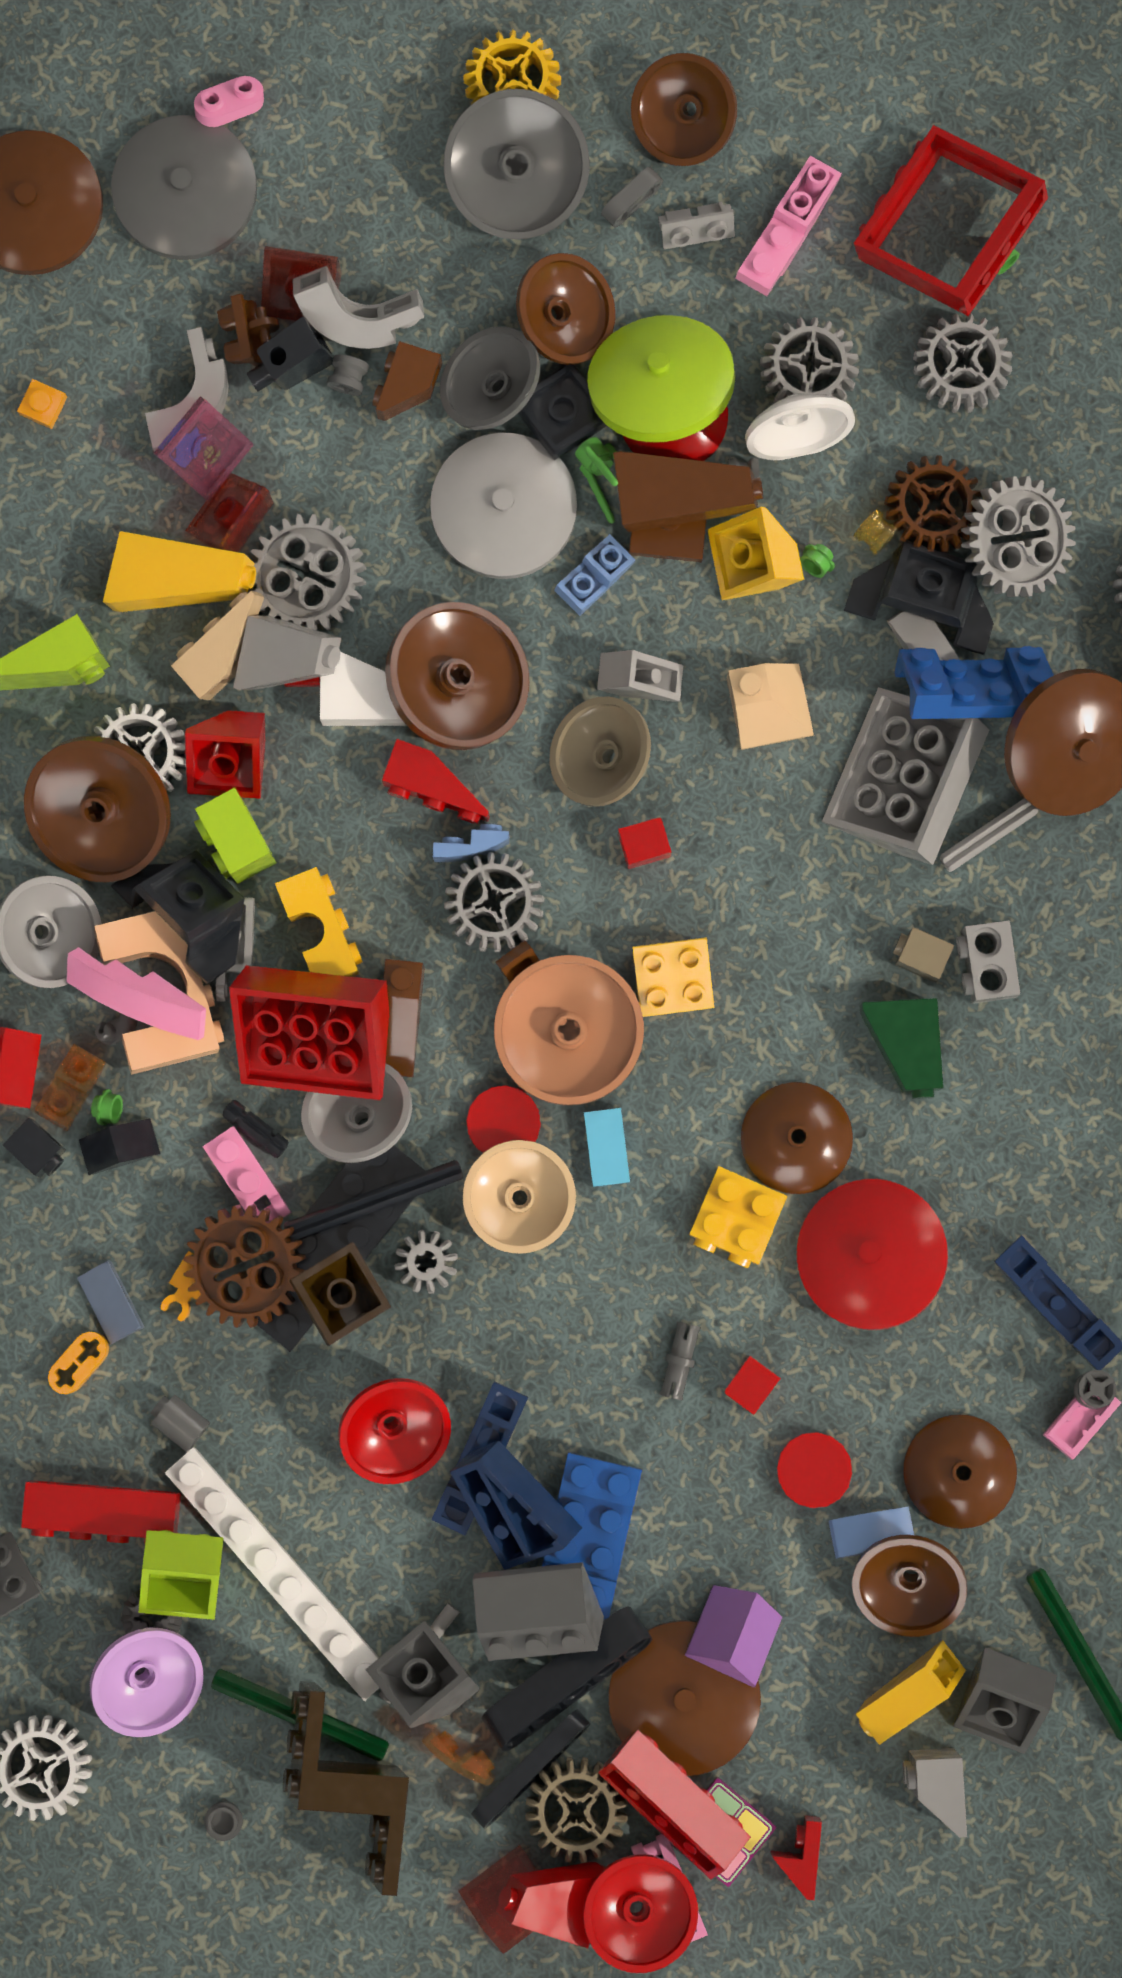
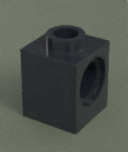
(35, 1148)

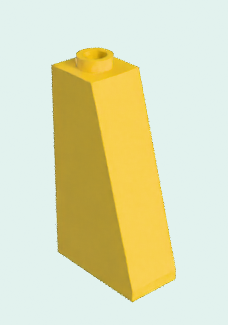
(173, 573)

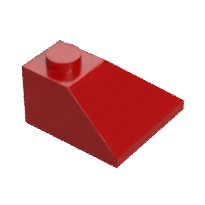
(226, 754)

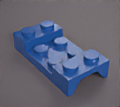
(970, 686)
(602, 1502)

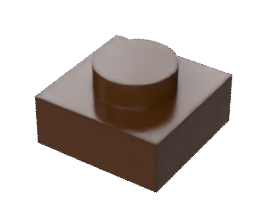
(517, 960)

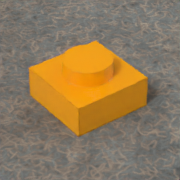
(42, 404)

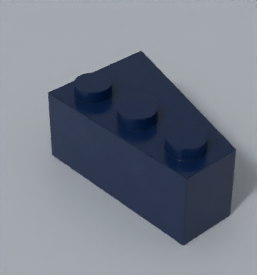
(512, 1506)

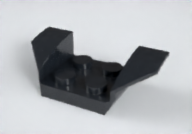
(928, 586)
(196, 906)

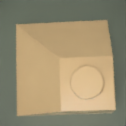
(769, 704)

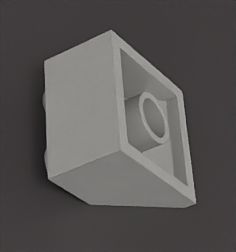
(938, 1784)

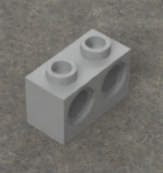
(999, 962)

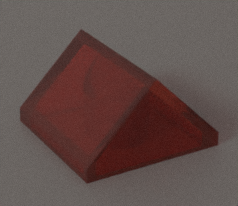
(280, 269)
(231, 514)

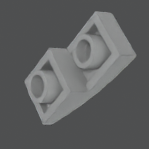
(920, 632)

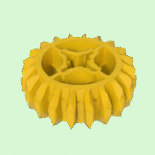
(526, 54)

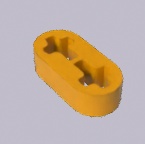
(84, 1369)

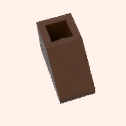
(409, 380)

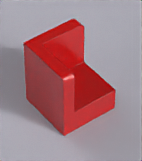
(644, 843)
(751, 1385)

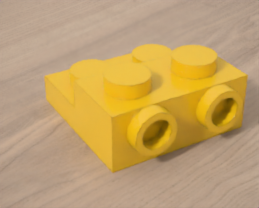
(737, 1217)

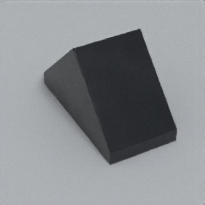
(119, 1146)

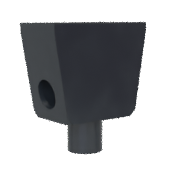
(303, 354)

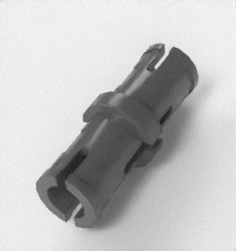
(679, 1361)

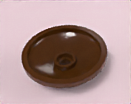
(662, 115)
(581, 306)
(769, 1144)
(932, 1467)
(905, 1601)

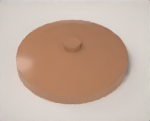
(568, 1030)

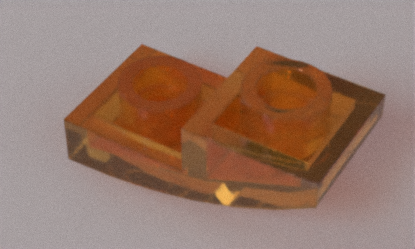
(70, 1087)
(469, 1764)

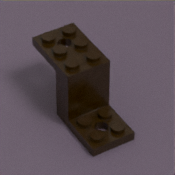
(347, 1788)

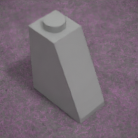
(283, 653)

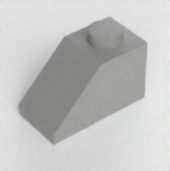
(639, 676)

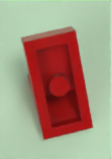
(803, 1867)

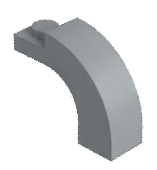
(349, 321)
(209, 383)

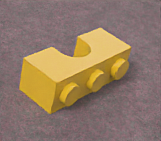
(309, 896)

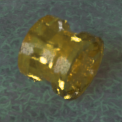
(876, 532)

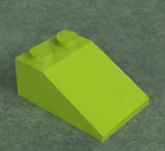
(55, 658)

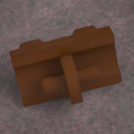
(252, 329)

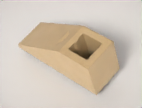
(215, 656)

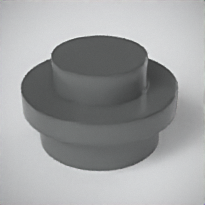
(223, 1821)

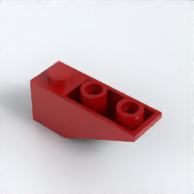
(424, 776)

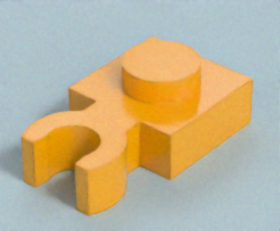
(182, 1295)

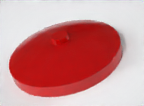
(872, 1254)

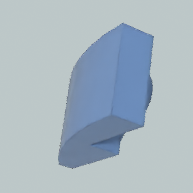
(594, 575)
(486, 840)
(858, 1532)

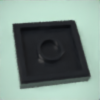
(561, 412)

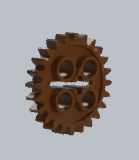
(232, 1235)

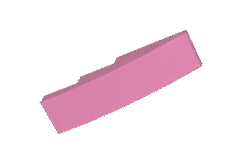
(140, 998)

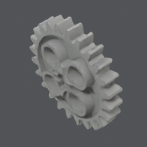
(319, 545)
(1023, 571)

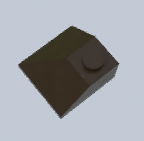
(340, 1293)

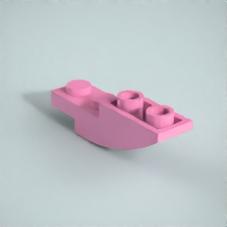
(788, 226)

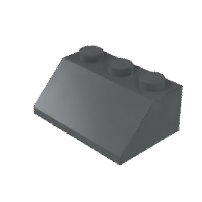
(536, 1611)

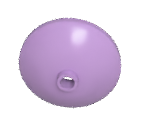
(158, 1696)

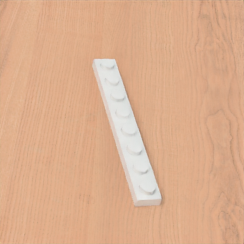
(275, 1570)

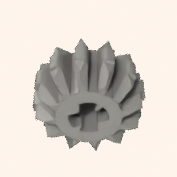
(421, 1249)

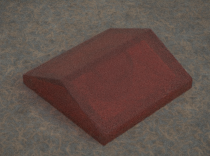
(483, 1894)

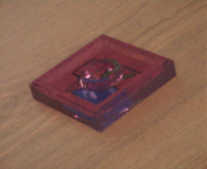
(203, 448)

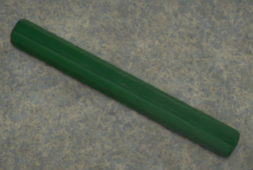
(1077, 1648)
(281, 1707)

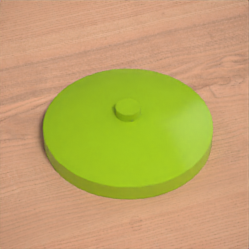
(661, 378)

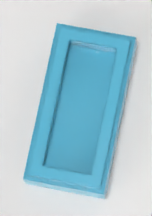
(606, 1147)

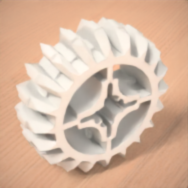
(117, 729)
(47, 1784)

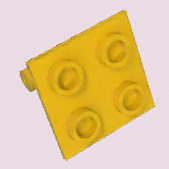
(673, 977)

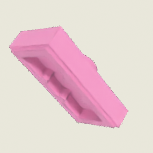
(1077, 1426)

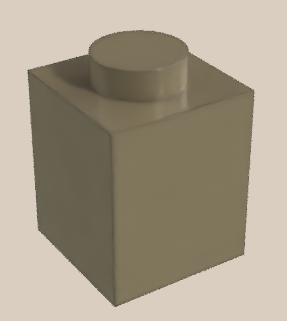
(922, 954)

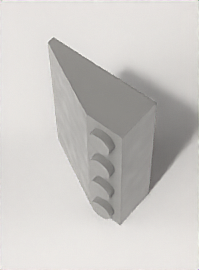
(905, 778)

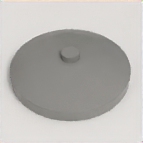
(503, 506)

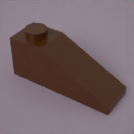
(404, 999)

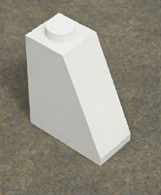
(356, 696)

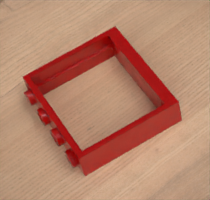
(908, 180)

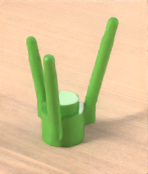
(597, 460)

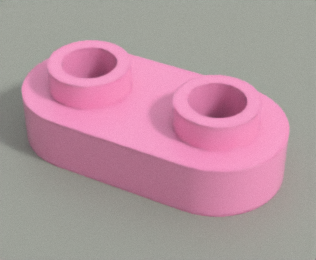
(230, 101)

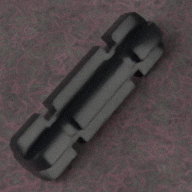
(255, 1128)

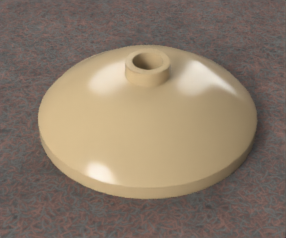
(515, 1168)

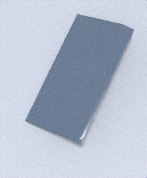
(110, 1302)

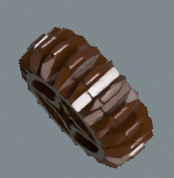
(922, 493)

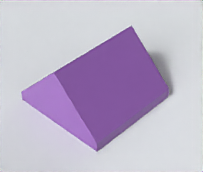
(734, 1633)

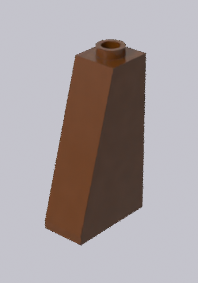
(678, 491)

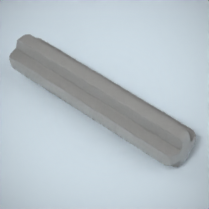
(987, 835)

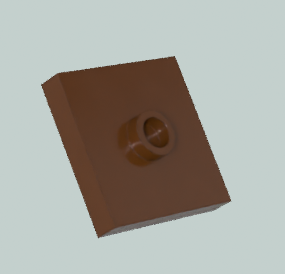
(673, 542)

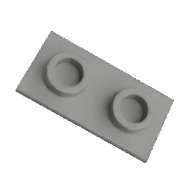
(711, 224)

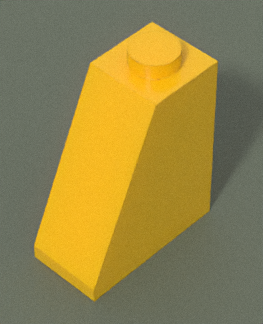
(911, 1693)

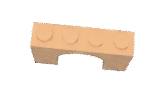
(153, 938)

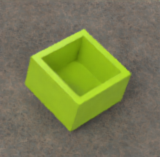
(235, 835)
(180, 1574)

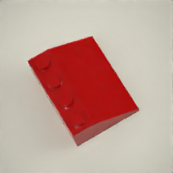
(311, 1031)

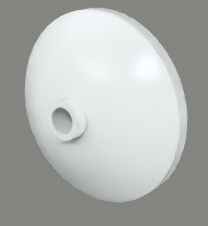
(799, 426)

